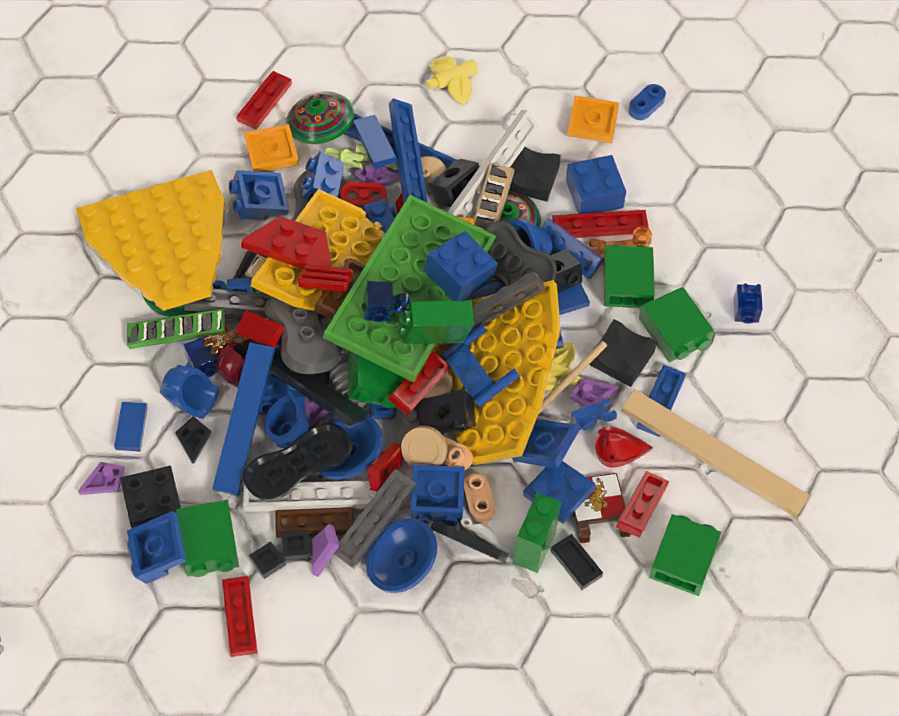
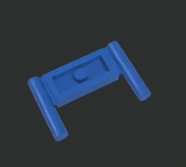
(471, 371)

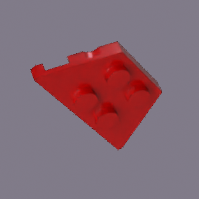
(290, 243)

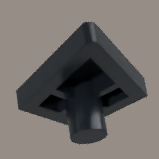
(193, 437)

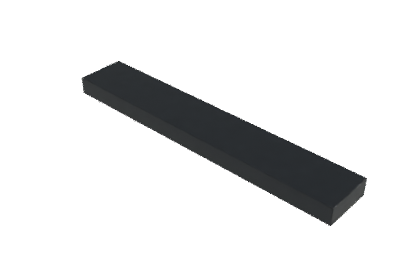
(314, 389)

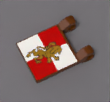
(601, 506)

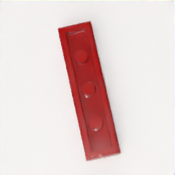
(602, 223)

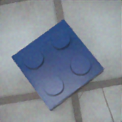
(548, 443)
(563, 485)

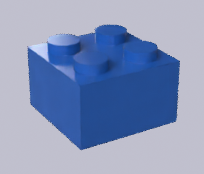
(595, 185)
(460, 266)

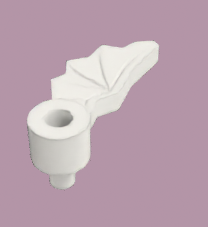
(481, 532)

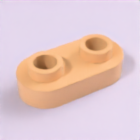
(465, 458)
(479, 496)

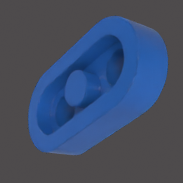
(650, 98)

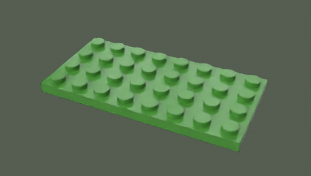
(402, 261)

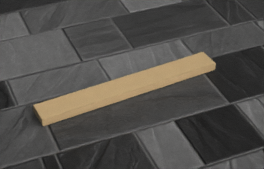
(715, 453)

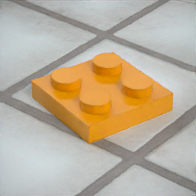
(593, 119)
(271, 148)

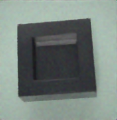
(296, 545)
(267, 560)

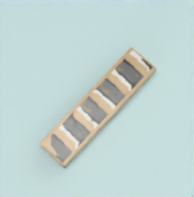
(493, 195)

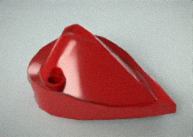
(620, 445)

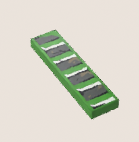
(175, 328)

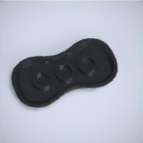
(315, 451)

